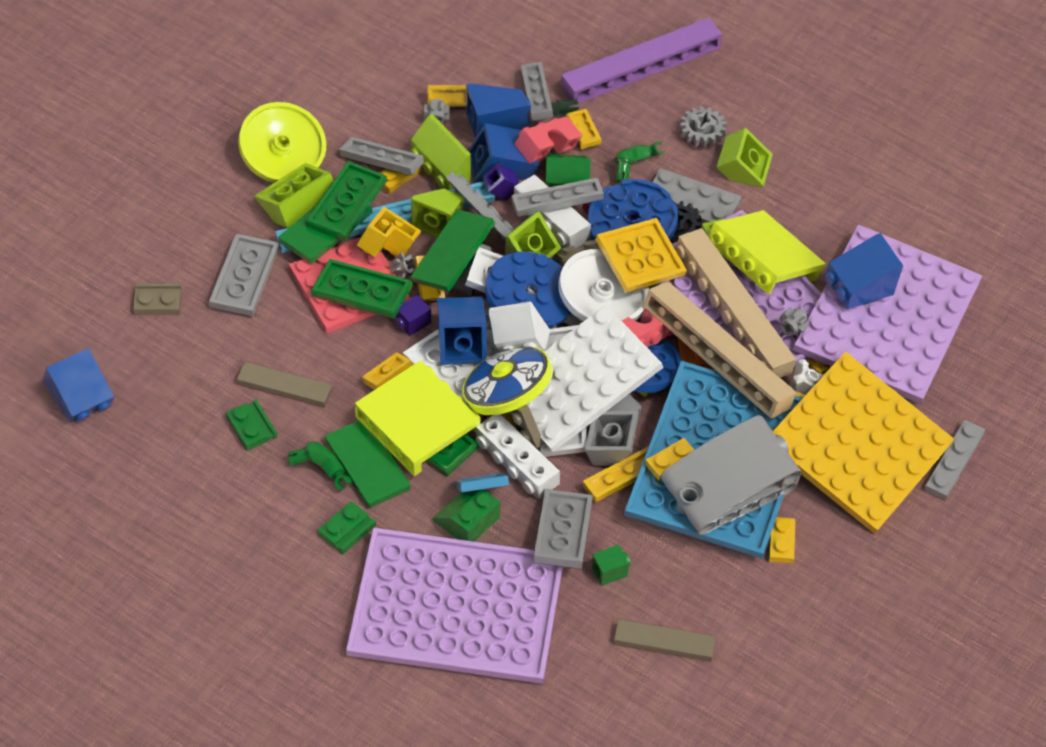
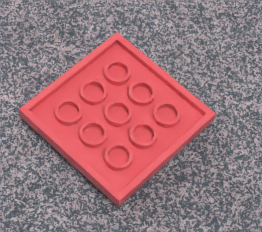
(331, 314)

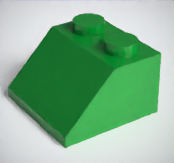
(567, 168)
(469, 514)

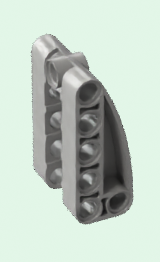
(732, 475)

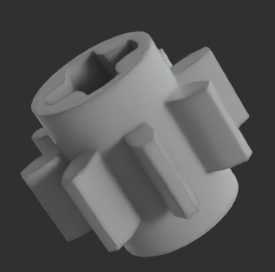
(438, 109)
(403, 266)
(793, 321)

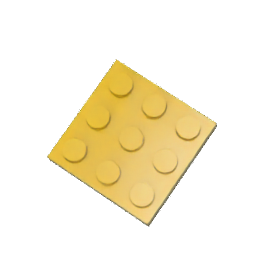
(641, 255)

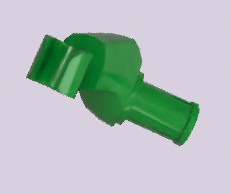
(632, 154)
(323, 457)

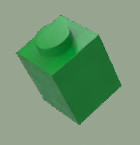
(610, 564)

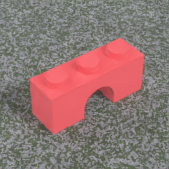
(537, 141)
(649, 329)

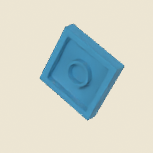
(481, 482)

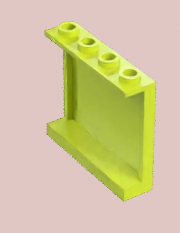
(764, 250)
(415, 415)

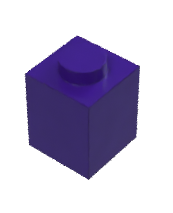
(501, 181)
(413, 315)

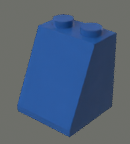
(497, 107)
(496, 145)
(865, 273)
(462, 330)
(78, 386)

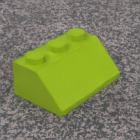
(440, 152)
(294, 194)

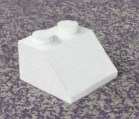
(518, 326)

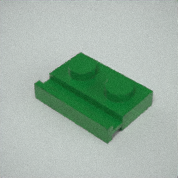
(251, 424)
(346, 527)

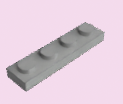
(537, 91)
(381, 155)
(557, 197)
(954, 460)

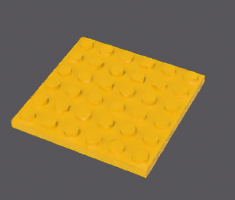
(861, 441)

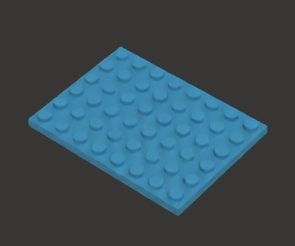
(700, 409)

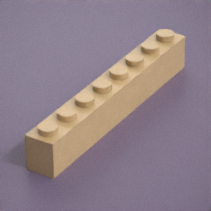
(734, 302)
(719, 349)

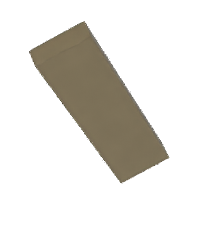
(284, 384)
(664, 640)

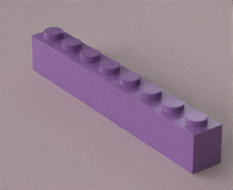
(641, 61)

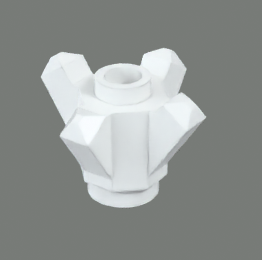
(804, 378)

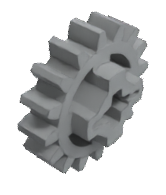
(703, 126)

